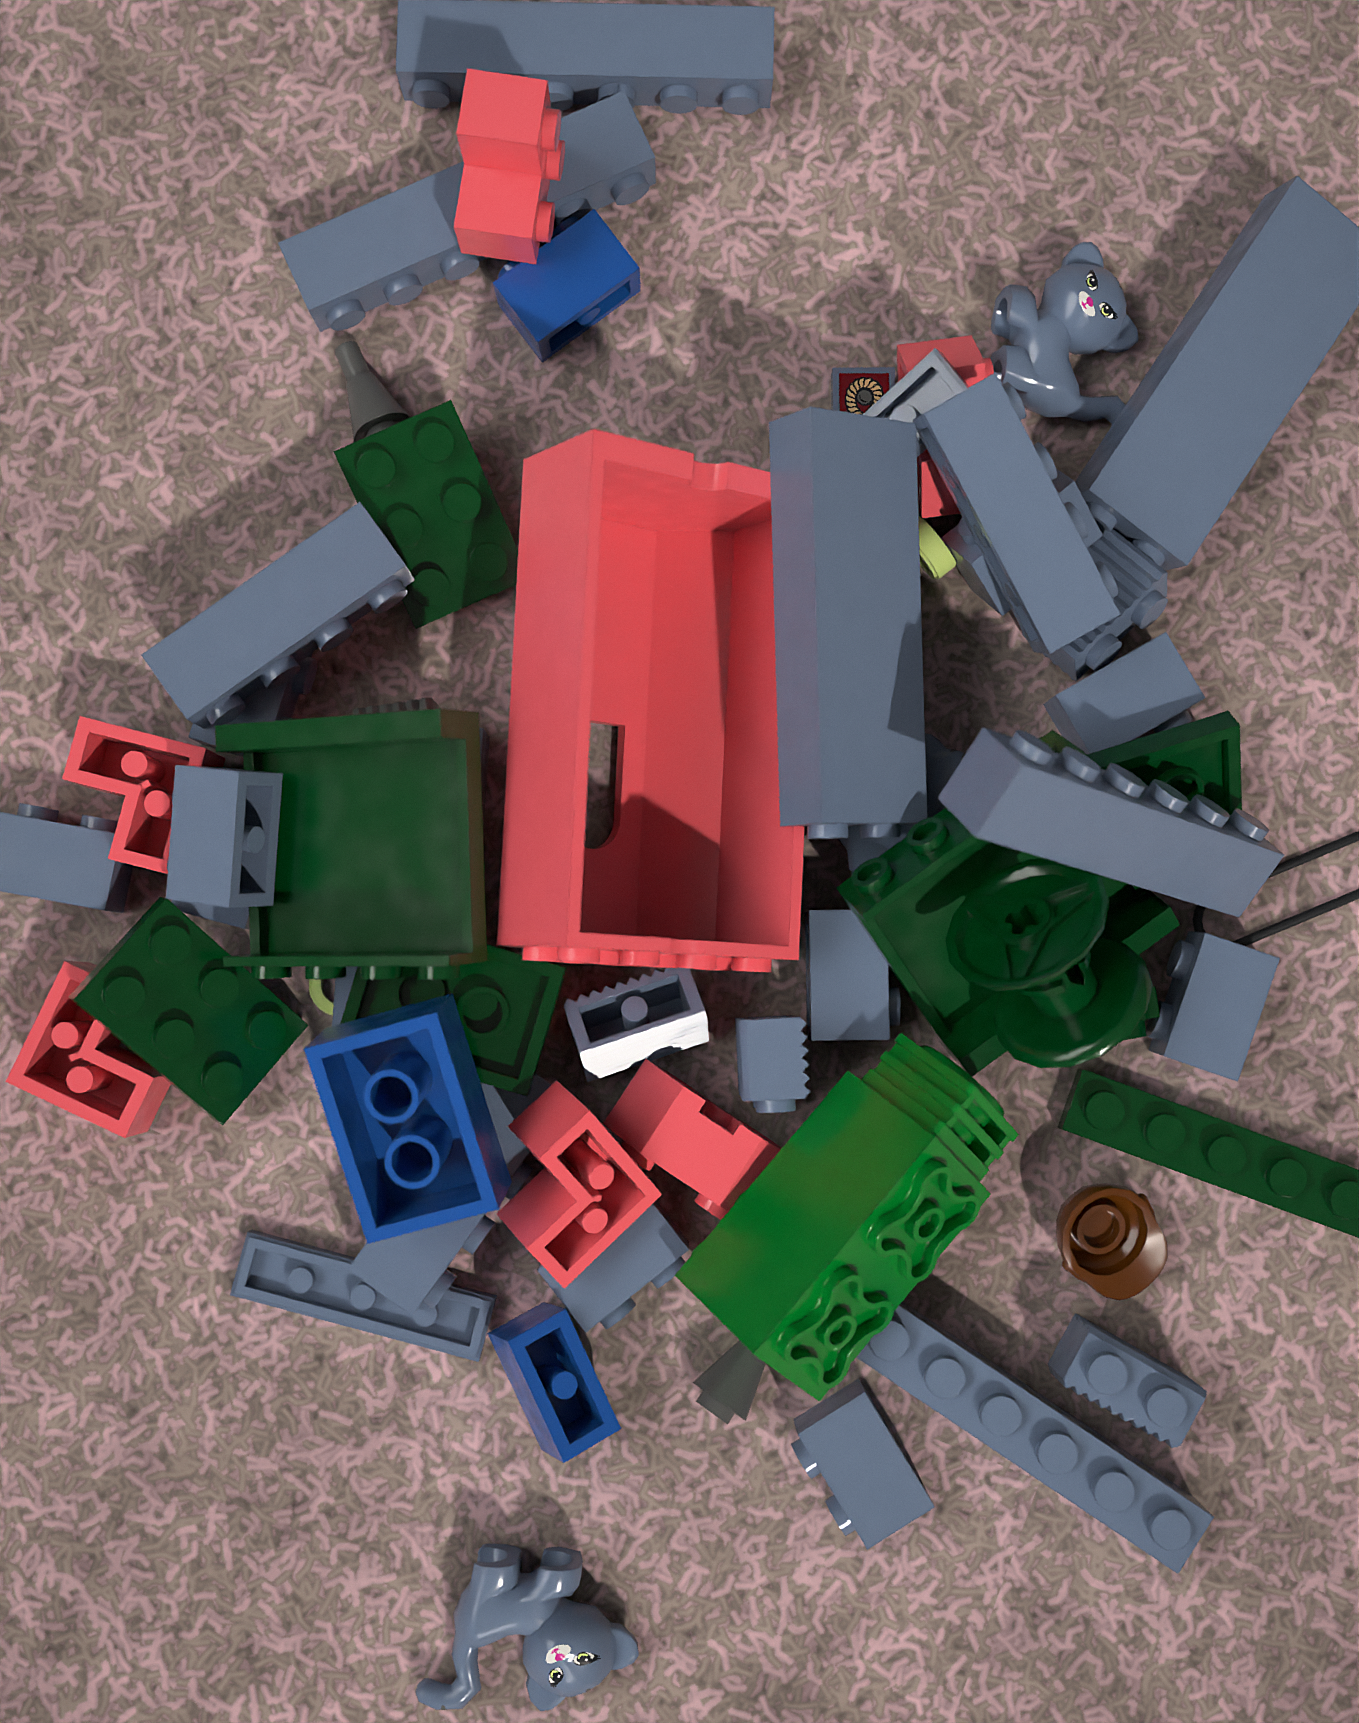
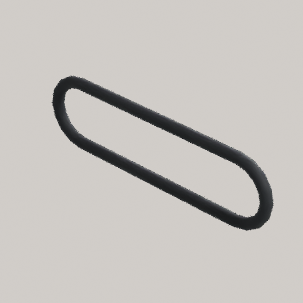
(1301, 917)

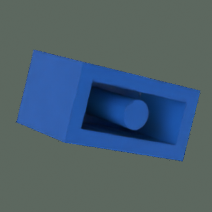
(570, 288)
(554, 1381)

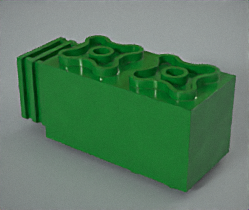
(851, 1214)

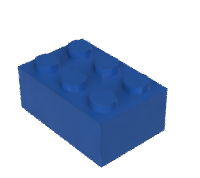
(409, 1118)

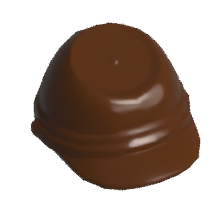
(1111, 1240)

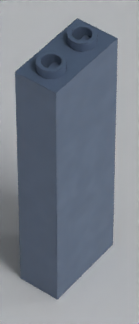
(1226, 376)
(847, 623)

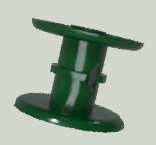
(1040, 945)

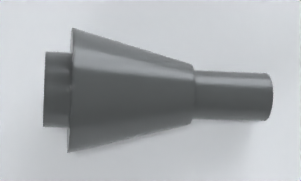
(369, 401)
(731, 1383)

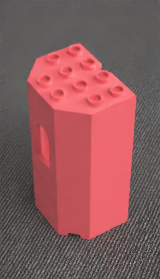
(654, 617)

